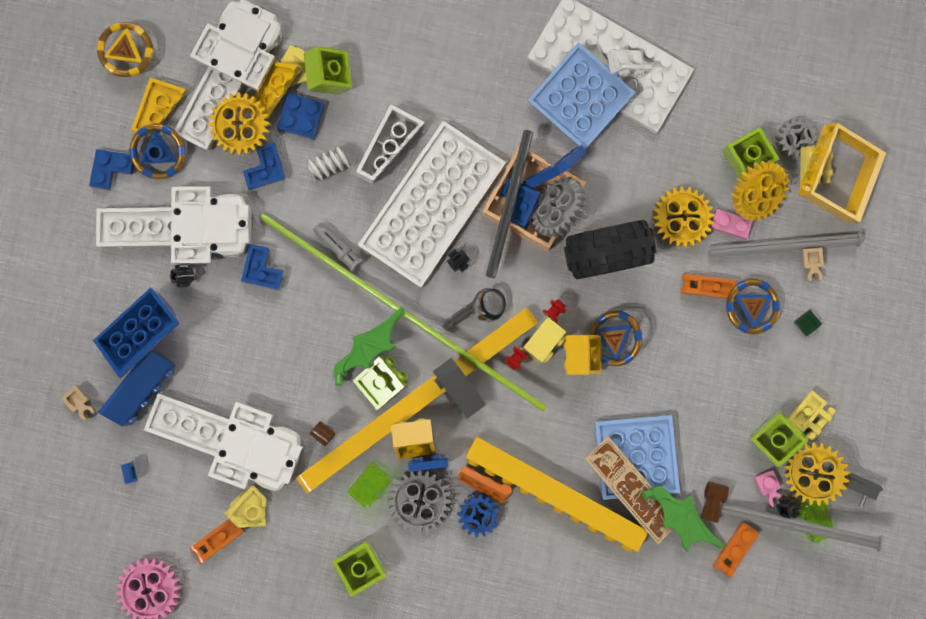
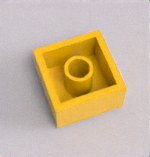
(582, 354)
(413, 439)

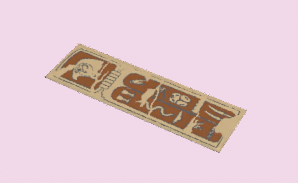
(628, 486)

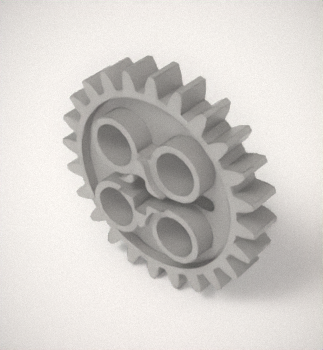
(559, 207)
(402, 496)

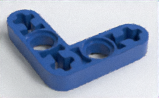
(556, 169)

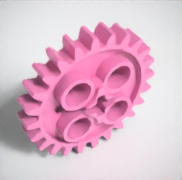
(131, 595)

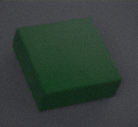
(807, 323)

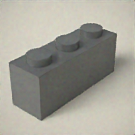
(458, 388)

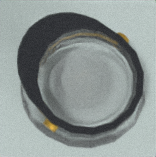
(489, 305)

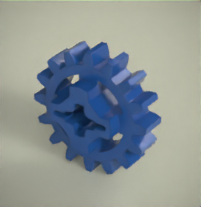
(487, 513)

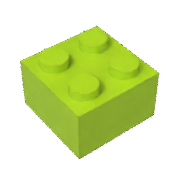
(327, 70)
(748, 150)
(779, 438)
(359, 568)

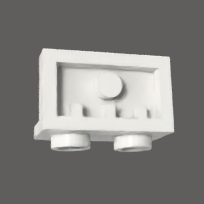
(626, 63)

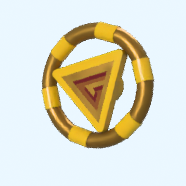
(124, 49)

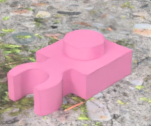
(768, 484)

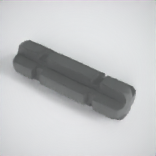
(458, 316)

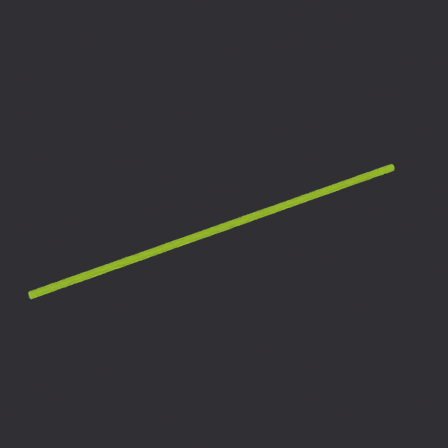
(407, 315)

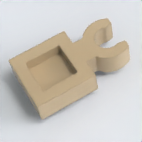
(812, 259)
(77, 400)

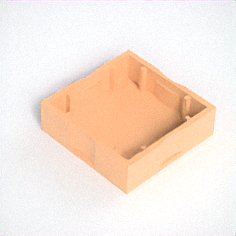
(495, 204)

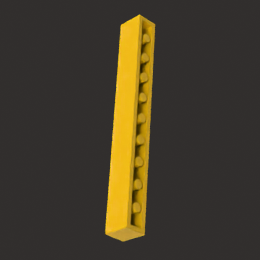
(557, 494)

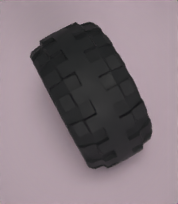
(610, 249)

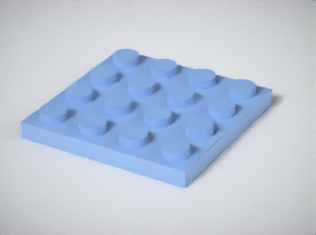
(581, 96)
(647, 445)

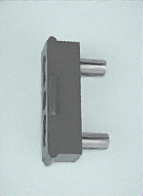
(865, 487)

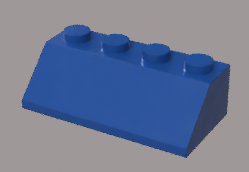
(137, 388)

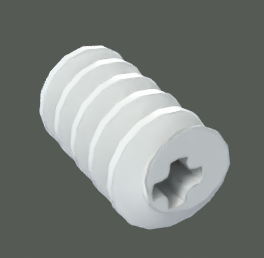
(327, 164)

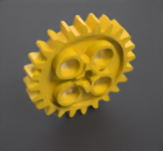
(222, 125)
(760, 190)
(681, 200)
(814, 491)

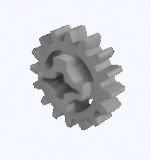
(788, 136)

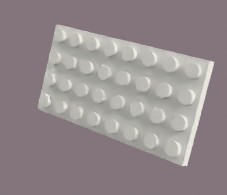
(654, 91)
(432, 204)

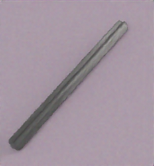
(509, 204)

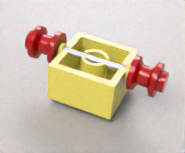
(544, 339)

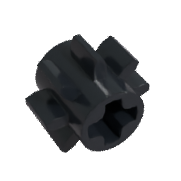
(458, 260)
(182, 275)
(789, 506)

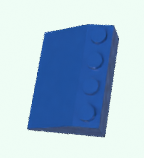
(136, 331)

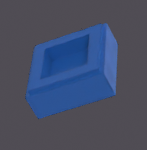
(129, 473)

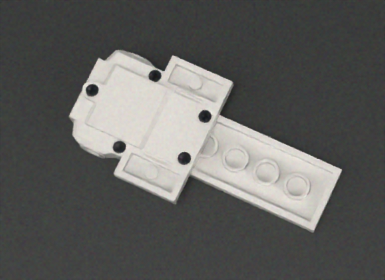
(234, 57)
(191, 226)
(242, 445)

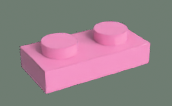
(731, 224)

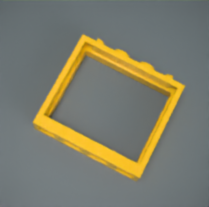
(864, 182)

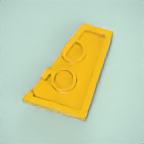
(275, 85)
(157, 104)

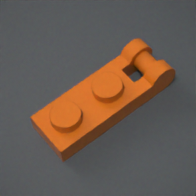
(707, 286)
(484, 484)
(216, 540)
(735, 549)

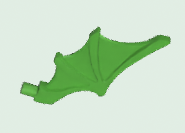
(367, 347)
(682, 518)

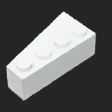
(389, 140)

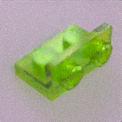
(368, 484)
(816, 515)

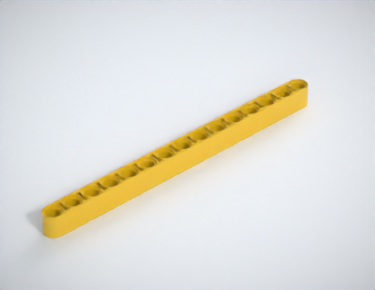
(411, 404)

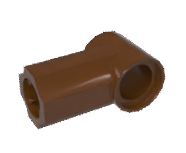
(322, 433)
(715, 496)

